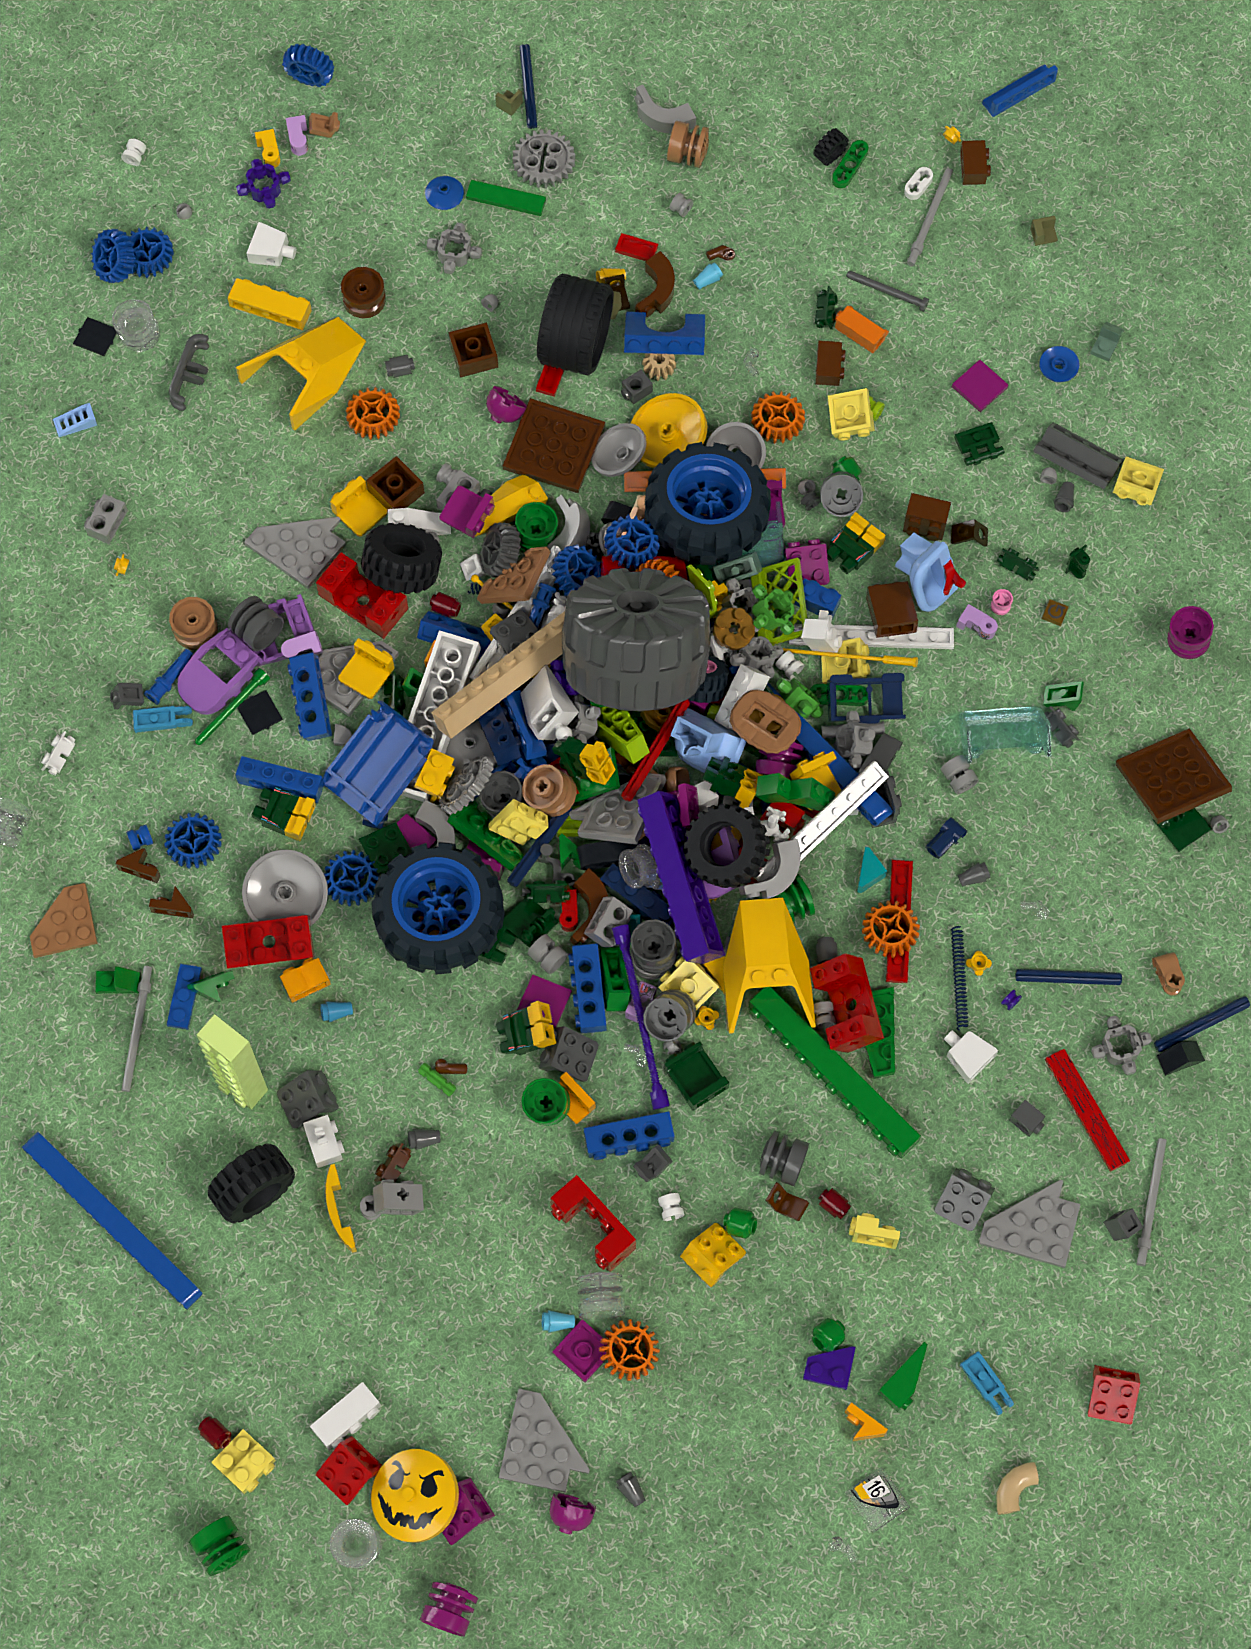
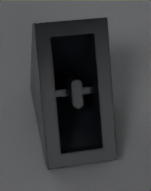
(1180, 1057)

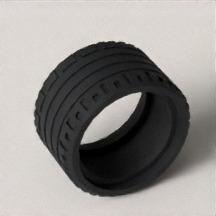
(575, 324)

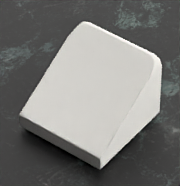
(472, 566)

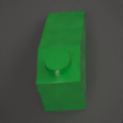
(614, 979)
(902, 1384)

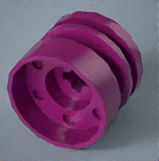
(1194, 622)
(779, 762)
(449, 1608)

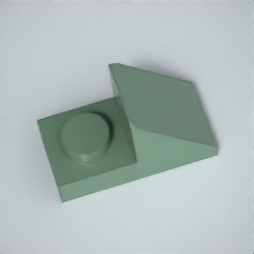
(1107, 341)

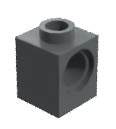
(638, 380)
(1027, 1118)
(1123, 1224)

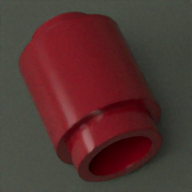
(445, 605)
(834, 1203)
(215, 1433)

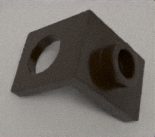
(619, 287)
(969, 531)

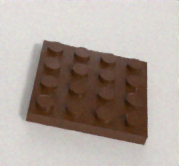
(554, 445)
(1173, 776)

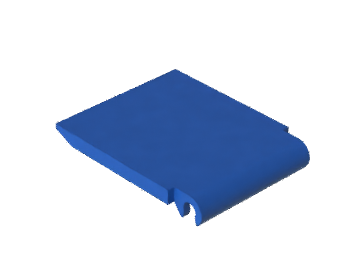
(378, 763)

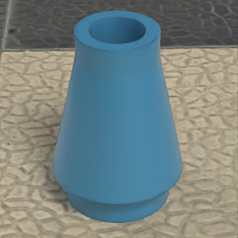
(335, 1010)

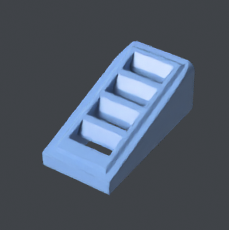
(77, 412)

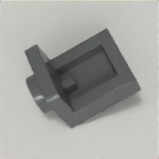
(653, 1164)

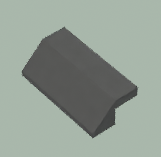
(1078, 455)

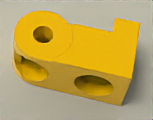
(268, 141)

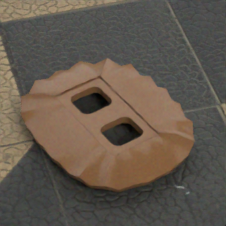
(774, 710)

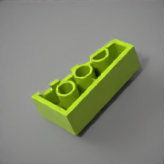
(621, 733)

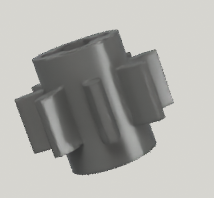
(593, 543)

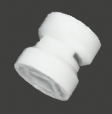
(134, 151)
(789, 664)
(671, 1206)

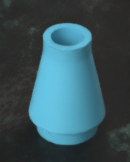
(708, 276)
(557, 1321)

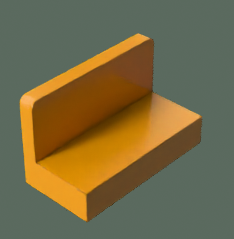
(581, 1102)

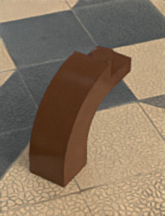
(662, 273)
(592, 891)

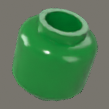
(847, 465)
(740, 1223)
(828, 1335)

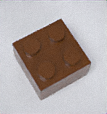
(473, 349)
(395, 485)
(926, 517)

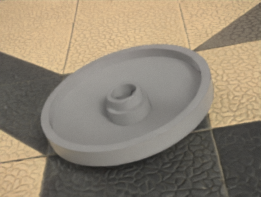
(284, 886)

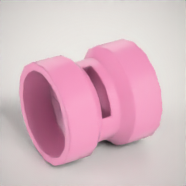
(1003, 598)

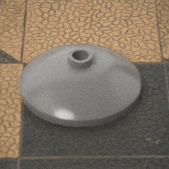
(743, 437)
(619, 450)
(463, 753)

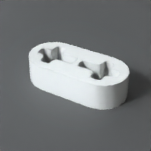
(921, 185)

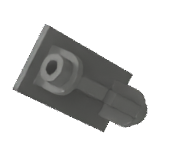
(1066, 733)

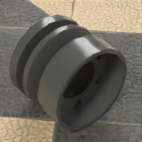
(836, 504)
(255, 623)
(499, 789)
(652, 935)
(661, 1022)
(783, 1158)

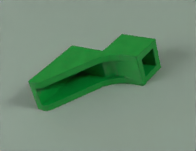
(802, 792)

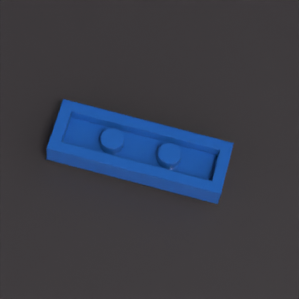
(183, 998)

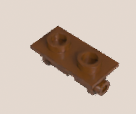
(396, 1156)

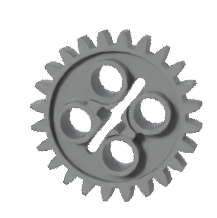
(527, 155)
(466, 785)

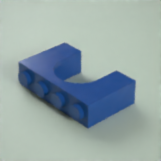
(642, 339)

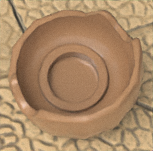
(675, 776)

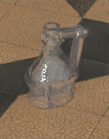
(639, 868)

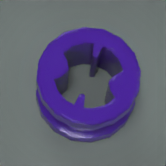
(1011, 1000)

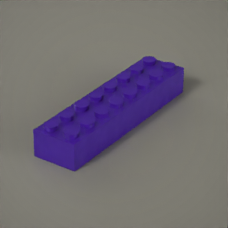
(681, 886)

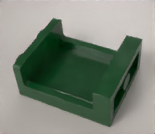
(695, 1075)

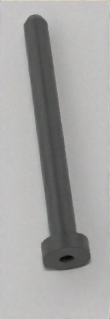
(921, 303)

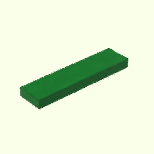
(506, 198)

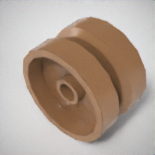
(193, 622)
(549, 790)

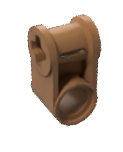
(1167, 970)

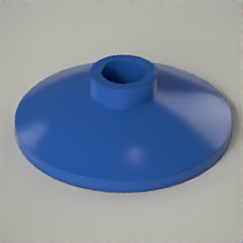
(444, 199)
(1059, 356)

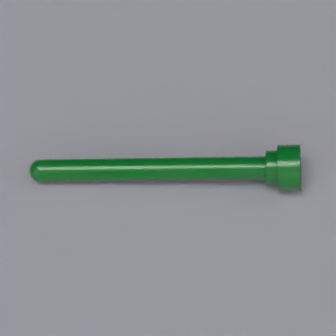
(259, 678)

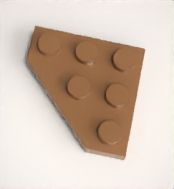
(518, 582)
(65, 924)

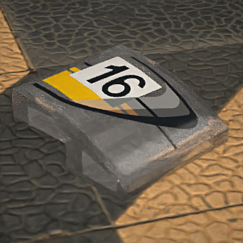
(877, 1499)

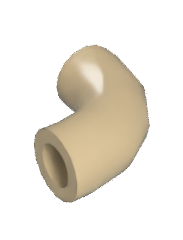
(1013, 1484)

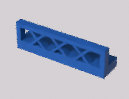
(1020, 89)
(429, 630)
(531, 745)

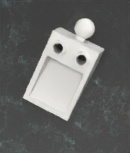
(548, 707)

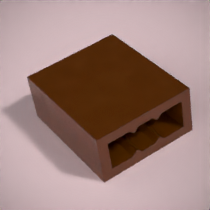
(892, 609)

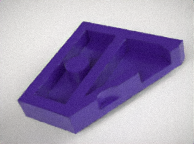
(830, 1368)

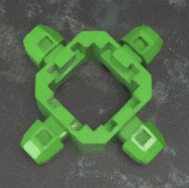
(765, 617)
(799, 698)

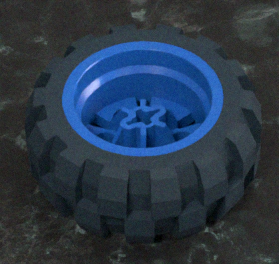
(717, 473)
(408, 882)

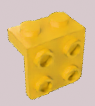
(357, 507)
(367, 669)
(818, 770)
(434, 774)
(712, 1254)

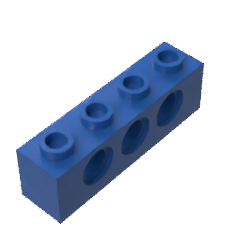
(321, 726)
(268, 775)
(589, 956)
(616, 1130)

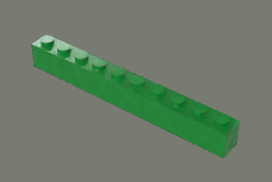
(834, 1072)

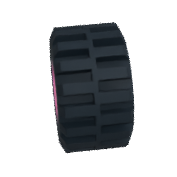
(715, 682)

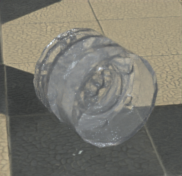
(136, 325)
(12, 818)
(600, 1290)
(345, 1535)

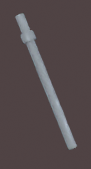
(917, 246)
(143, 988)
(1144, 1242)

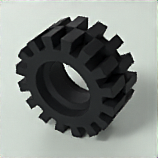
(831, 146)

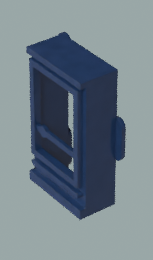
(891, 696)

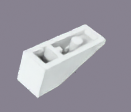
(420, 519)

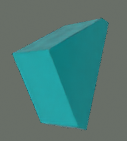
(871, 871)

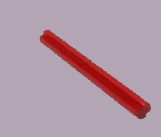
(655, 750)

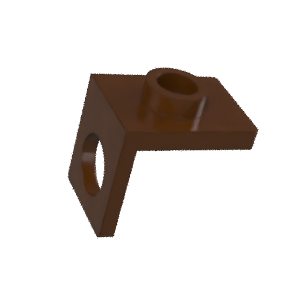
(787, 1204)

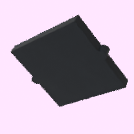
(95, 336)
(259, 712)

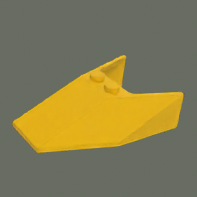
(320, 356)
(765, 953)

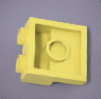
(850, 414)
(1138, 481)
(838, 666)
(519, 822)
(690, 979)
(866, 1231)
(244, 1462)

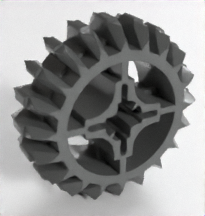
(500, 548)

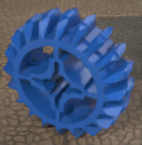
(308, 65)
(156, 245)
(113, 255)
(625, 550)
(573, 560)
(184, 841)
(343, 883)

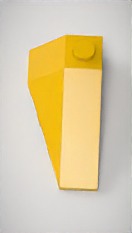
(511, 498)

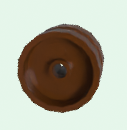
(363, 292)

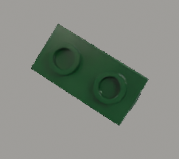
(827, 300)
(1011, 559)
(1078, 562)
(394, 687)
(557, 890)

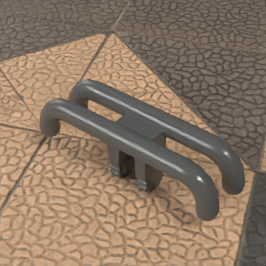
(195, 342)

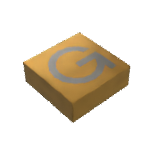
(1055, 612)

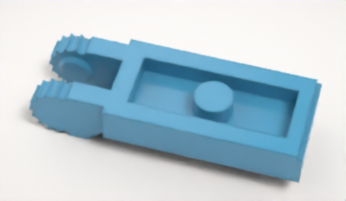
(161, 718)
(985, 1381)

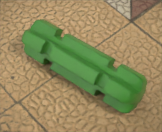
(437, 1079)

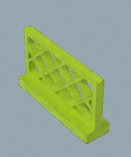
(762, 579)

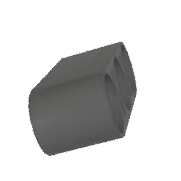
(883, 752)

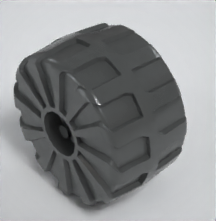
(636, 639)

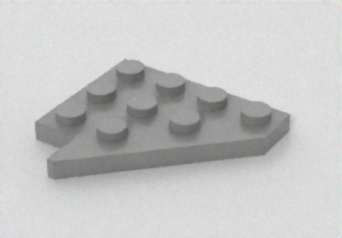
(298, 547)
(332, 663)
(614, 818)
(1035, 1227)
(538, 1446)

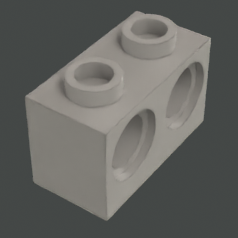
(459, 479)
(110, 520)
(605, 919)

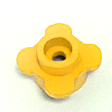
(952, 134)
(121, 565)
(978, 957)
(703, 1012)

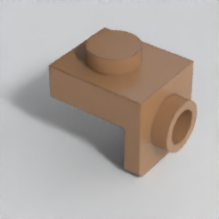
(323, 125)

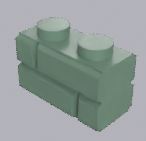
(740, 568)

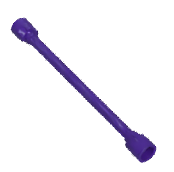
(658, 1095)

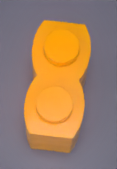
(305, 979)

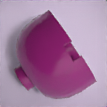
(504, 406)
(570, 1513)

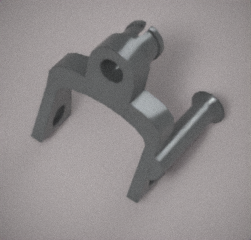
(546, 851)

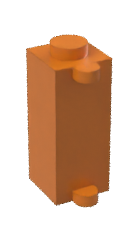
(860, 329)

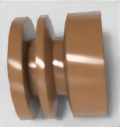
(688, 144)

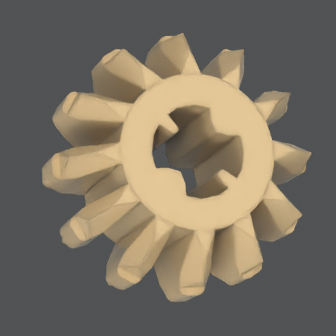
(664, 369)

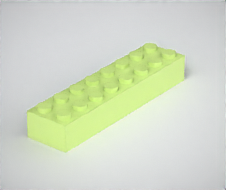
(232, 1062)

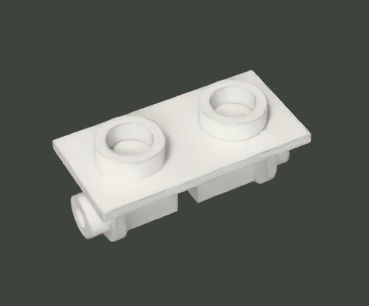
(61, 746)

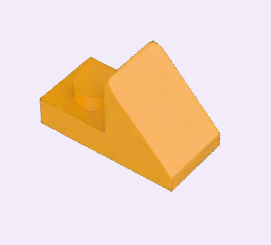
(870, 1427)

